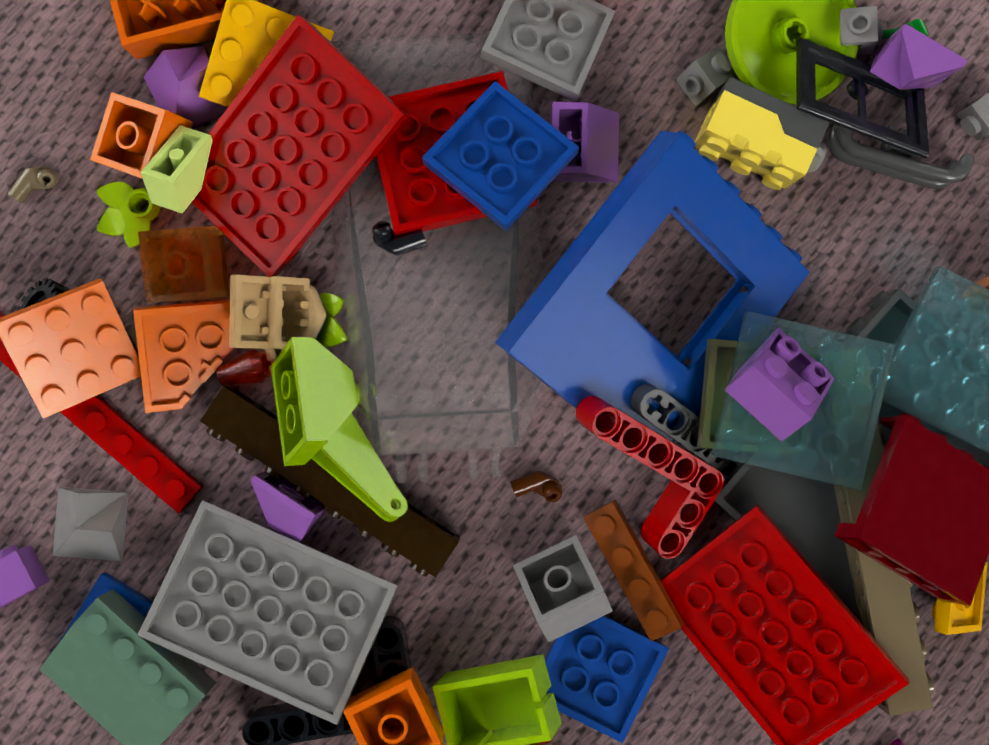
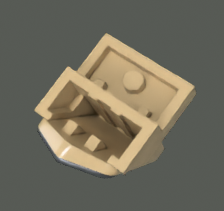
(273, 310)

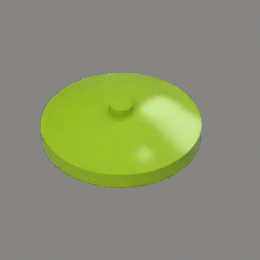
(764, 39)

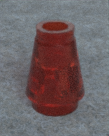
(245, 369)

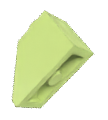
(178, 169)

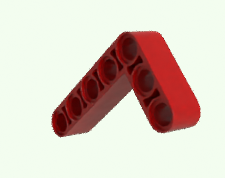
(692, 483)

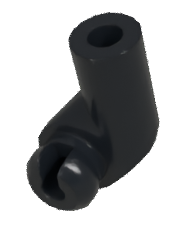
(397, 244)

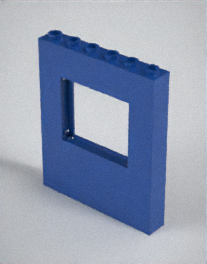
(589, 344)

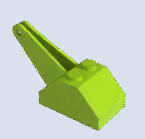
(317, 423)

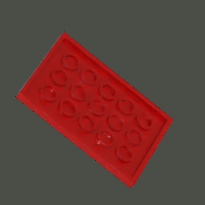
(292, 146)
(779, 633)

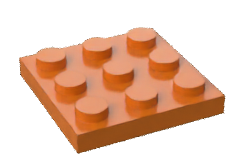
(70, 347)

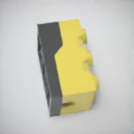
(762, 135)

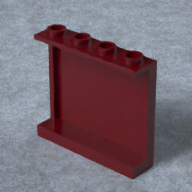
(925, 512)

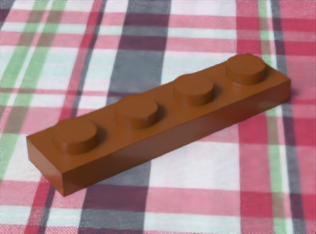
(633, 570)

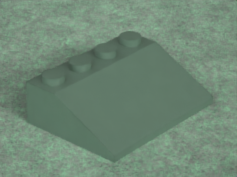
(123, 679)

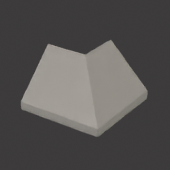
(90, 523)

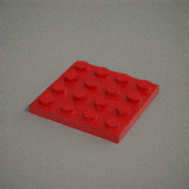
(412, 191)

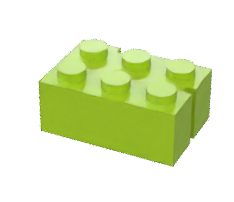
(499, 698)

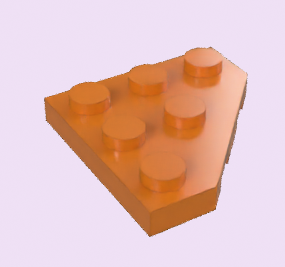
(179, 349)

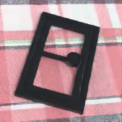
(811, 53)

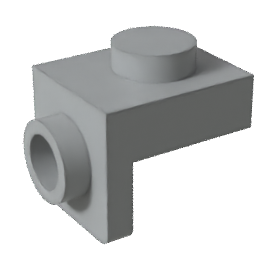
(860, 28)
(706, 75)

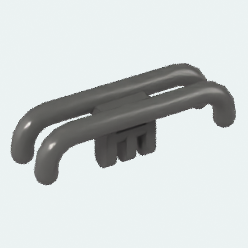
(895, 161)

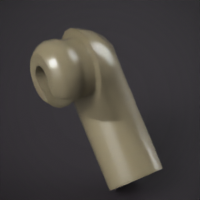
(33, 179)

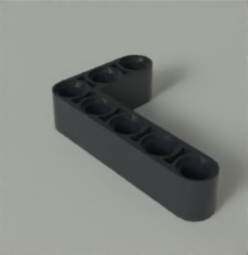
(277, 716)

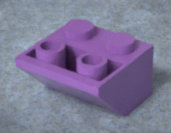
(597, 136)
(781, 385)

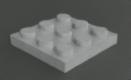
(548, 41)

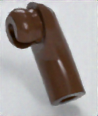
(540, 483)

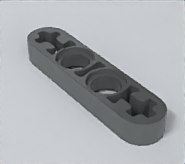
(681, 430)

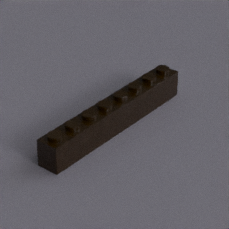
(258, 436)

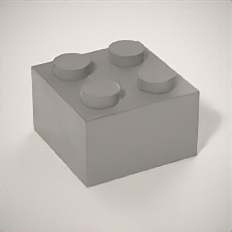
(562, 588)

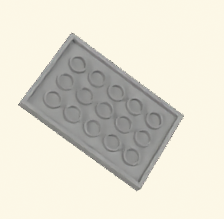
(269, 611)

